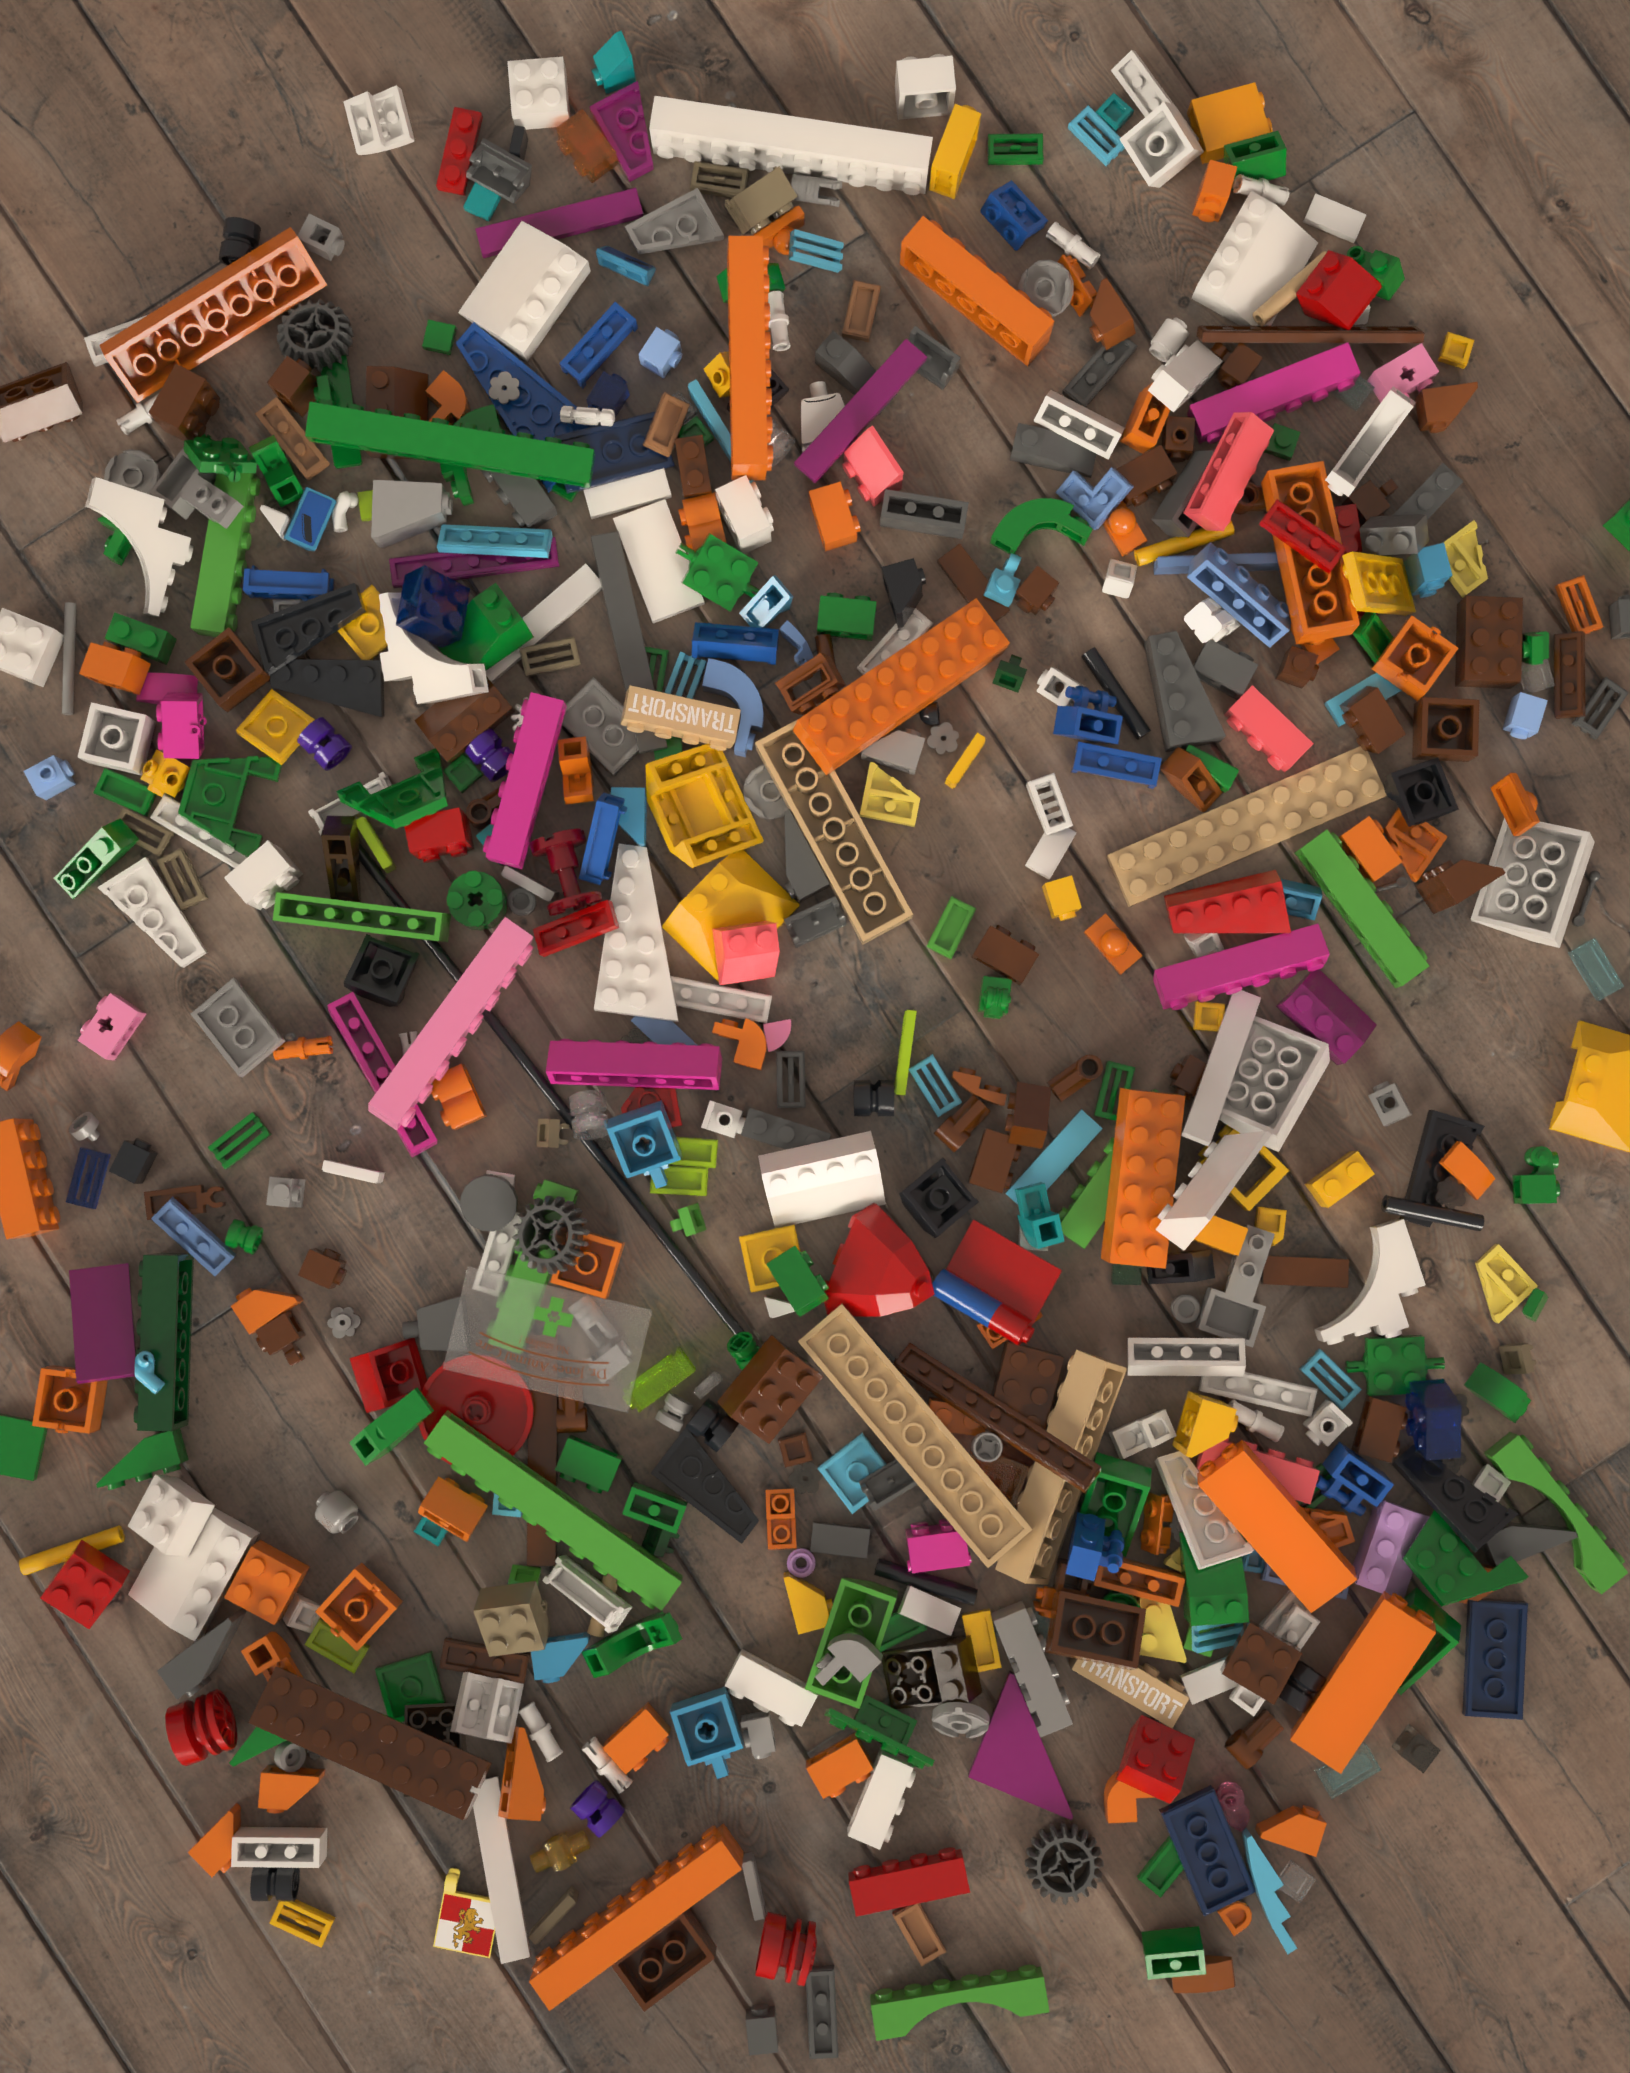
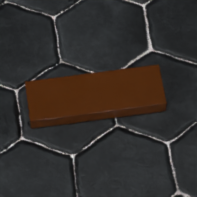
(970, 580)
(1569, 675)
(1306, 1271)
(474, 1658)

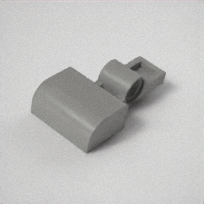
(188, 489)
(1233, 1310)

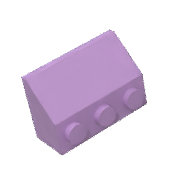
(1384, 1544)

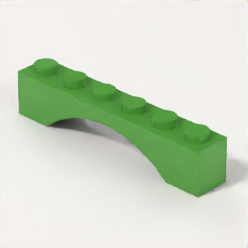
(1592, 1557)
(900, 2010)

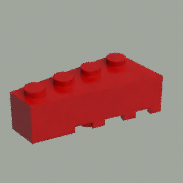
(1231, 906)

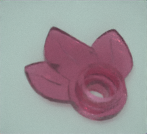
(1234, 1809)

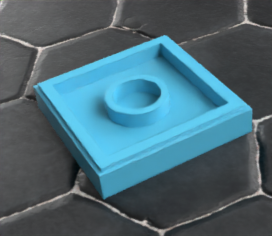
(848, 1467)

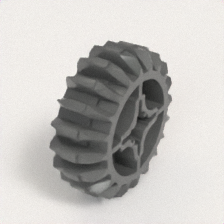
(308, 327)
(532, 1246)
(1053, 1866)

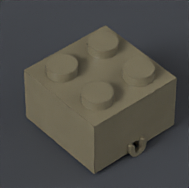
(762, 199)
(512, 1618)

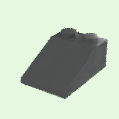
(191, 1668)

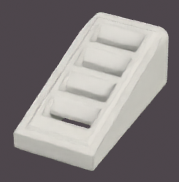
(1042, 782)

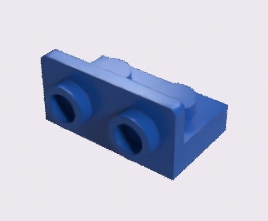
(1013, 214)

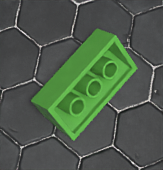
(858, 1609)

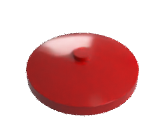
(490, 1407)

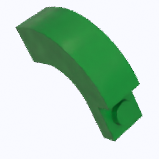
(484, 419)
(1038, 515)
(631, 1642)

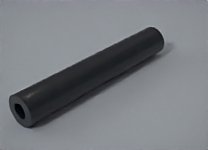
(1112, 686)
(1432, 1213)
(926, 1582)

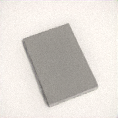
(598, 717)
(237, 1027)

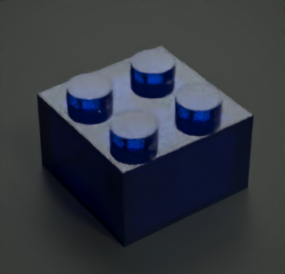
(433, 606)
(1434, 1419)

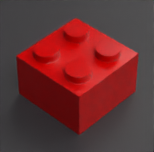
(440, 835)
(85, 1584)
(1155, 1759)

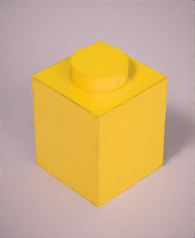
(1062, 898)

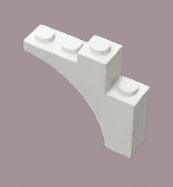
(1369, 442)
(138, 519)
(411, 657)
(1378, 1305)

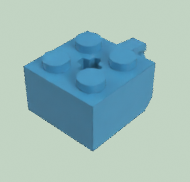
(642, 1157)
(704, 1745)

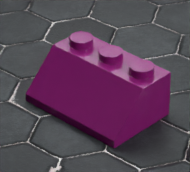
(1327, 1015)

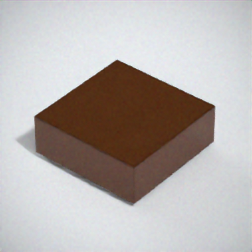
(795, 1449)

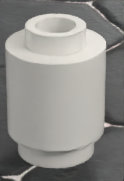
(1168, 339)

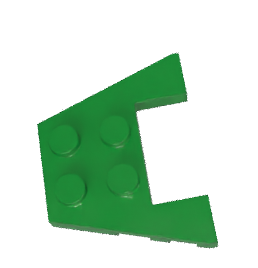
(216, 793)
(405, 800)
(1451, 1569)

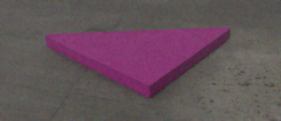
(1015, 1757)

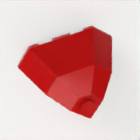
(877, 1269)

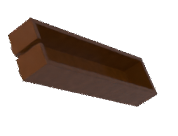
(370, 1743)

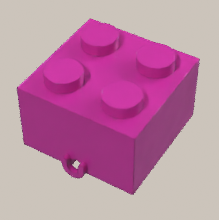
(181, 727)
(935, 1547)

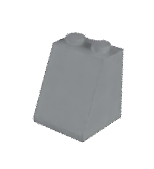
(407, 509)

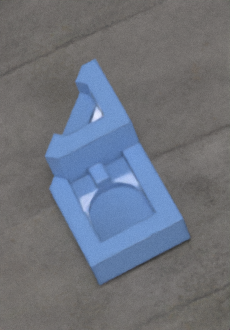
(796, 639)

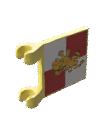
(464, 1920)

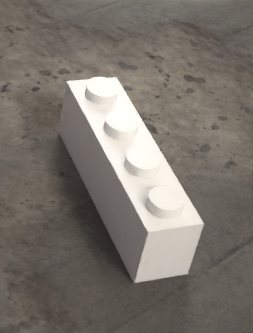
(1186, 1357)

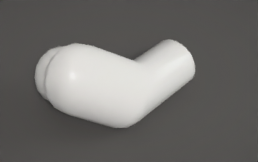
(343, 502)

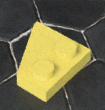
(1466, 560)
(887, 799)
(1502, 1282)
(1160, 1632)

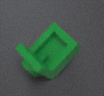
(1535, 647)

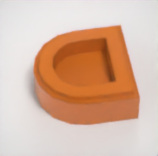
(1236, 1916)

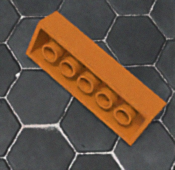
(976, 290)
(1315, 600)
(1142, 1176)

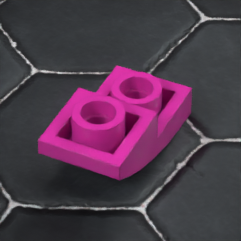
(159, 684)

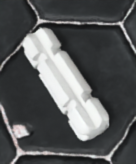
(587, 416)

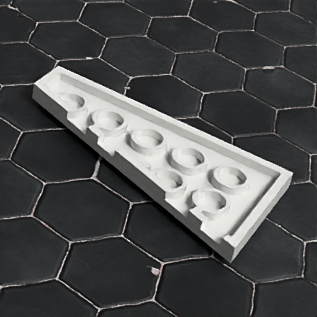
(634, 958)

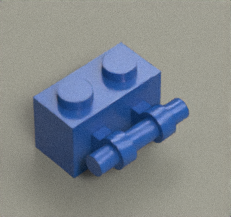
(1086, 723)
(1356, 1474)
(1089, 1546)

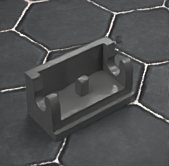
(499, 171)
(940, 361)
(815, 922)
(886, 1484)

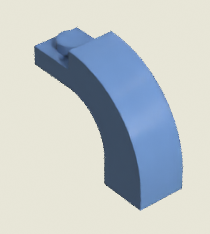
(732, 683)

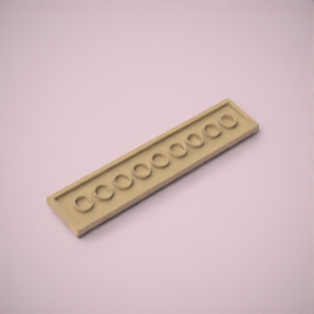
(1246, 825)
(915, 1436)

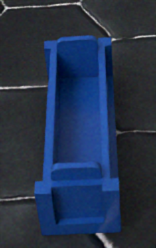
(598, 344)
(286, 584)
(735, 642)
(1116, 764)
(602, 838)

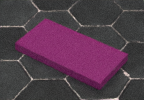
(102, 1323)

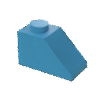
(635, 819)
(558, 1656)

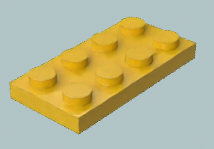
(1378, 584)

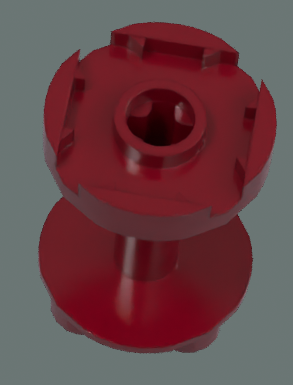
(563, 861)

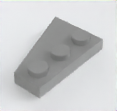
(675, 225)

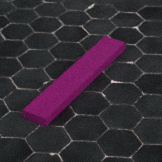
(565, 220)
(860, 411)
(469, 566)

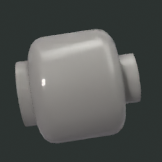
(336, 1512)

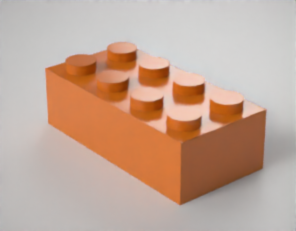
(24, 1186)

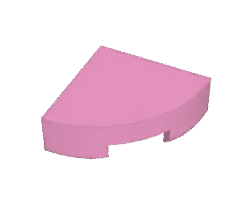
(777, 1033)

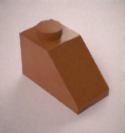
(1110, 317)
(1441, 405)
(1191, 779)

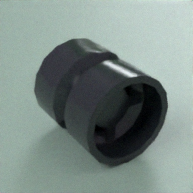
(240, 238)
(873, 1098)
(712, 1425)
(1300, 1686)
(274, 1882)

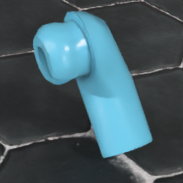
(145, 1372)

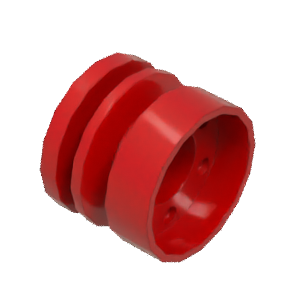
(201, 1727)
(786, 1949)

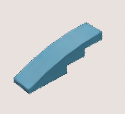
(1266, 1883)

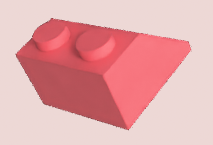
(872, 467)
(746, 952)

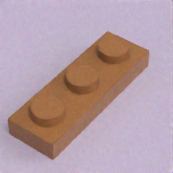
(292, 439)

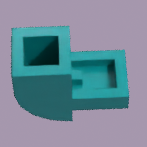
(1037, 1221)

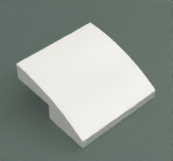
(379, 121)
(487, 1707)

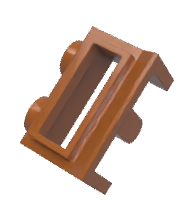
(805, 672)

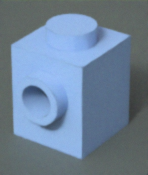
(661, 352)
(1524, 715)
(50, 777)

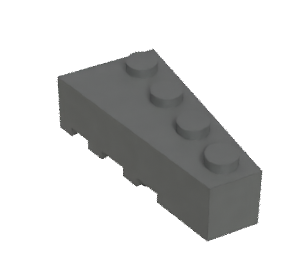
(1179, 696)

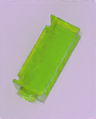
(660, 1379)

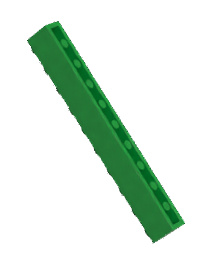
(450, 444)

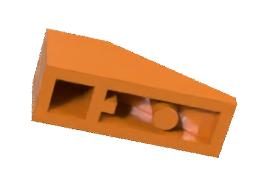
(522, 1787)

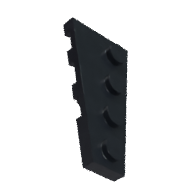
(1438, 1137)
(700, 1482)

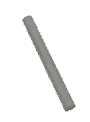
(69, 658)

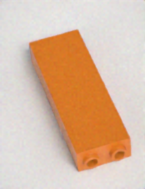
(1276, 1525)
(1363, 1681)

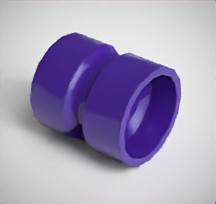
(321, 740)
(488, 751)
(597, 1808)

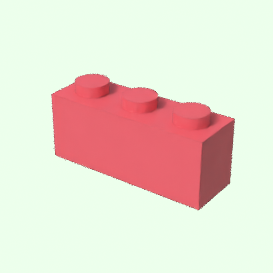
(1267, 729)

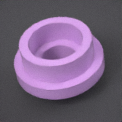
(801, 1572)

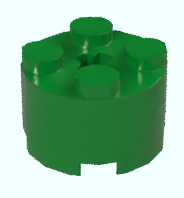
(477, 884)

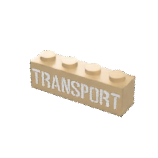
(680, 717)
(1138, 1687)

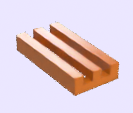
(1569, 610)

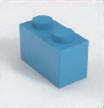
(1428, 570)

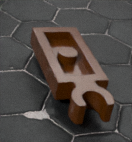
(190, 1197)

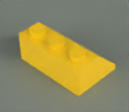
(1203, 1424)

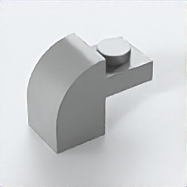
(849, 1651)

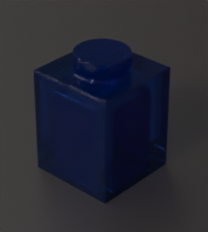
(609, 393)

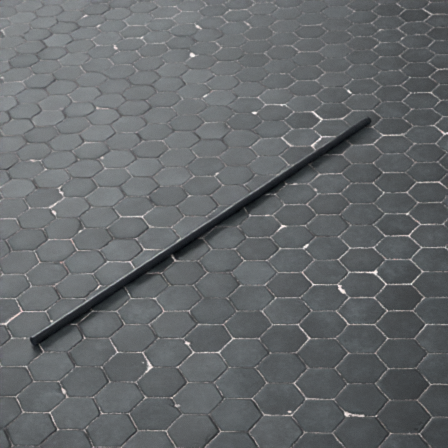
(564, 1112)

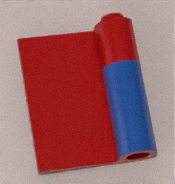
(997, 1283)

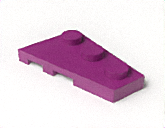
(625, 129)

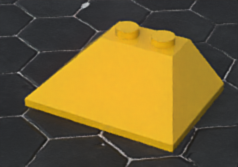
(699, 806)
(729, 895)
(1598, 1089)

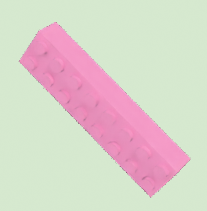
(450, 1024)

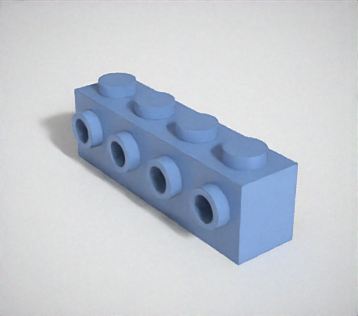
(1240, 594)

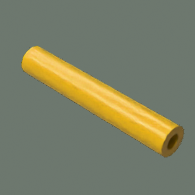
(1180, 544)
(60, 1553)

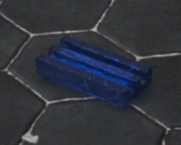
(98, 1182)

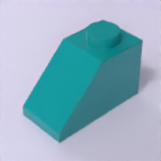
(614, 65)

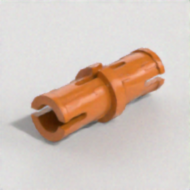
(304, 1048)

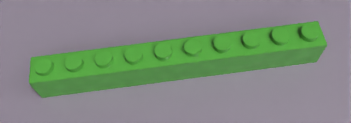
(553, 1510)

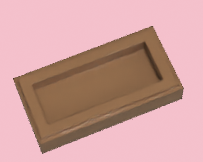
(861, 311)
(666, 424)
(919, 1933)

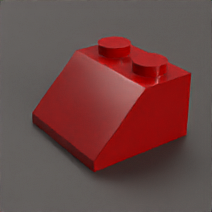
(1337, 291)
(388, 1374)

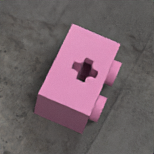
(1413, 364)
(123, 1018)

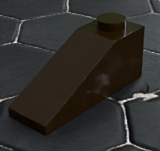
(341, 857)

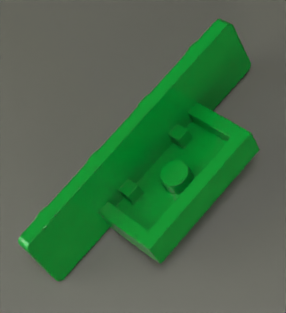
(337, 387)
(883, 1725)

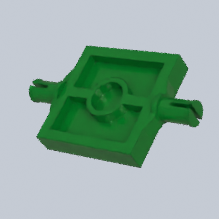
(220, 457)
(719, 571)
(1393, 1364)

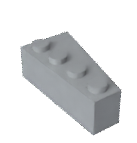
(1031, 1668)

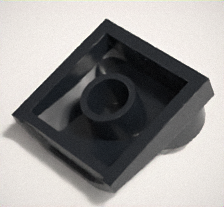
(1421, 792)
(381, 972)
(937, 1199)

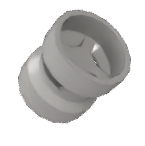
(677, 1406)
(990, 1445)

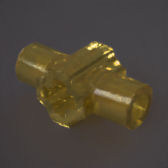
(560, 1851)

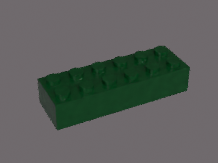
(165, 1333)

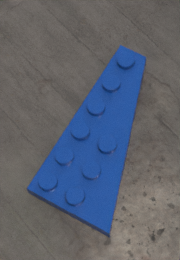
(538, 404)

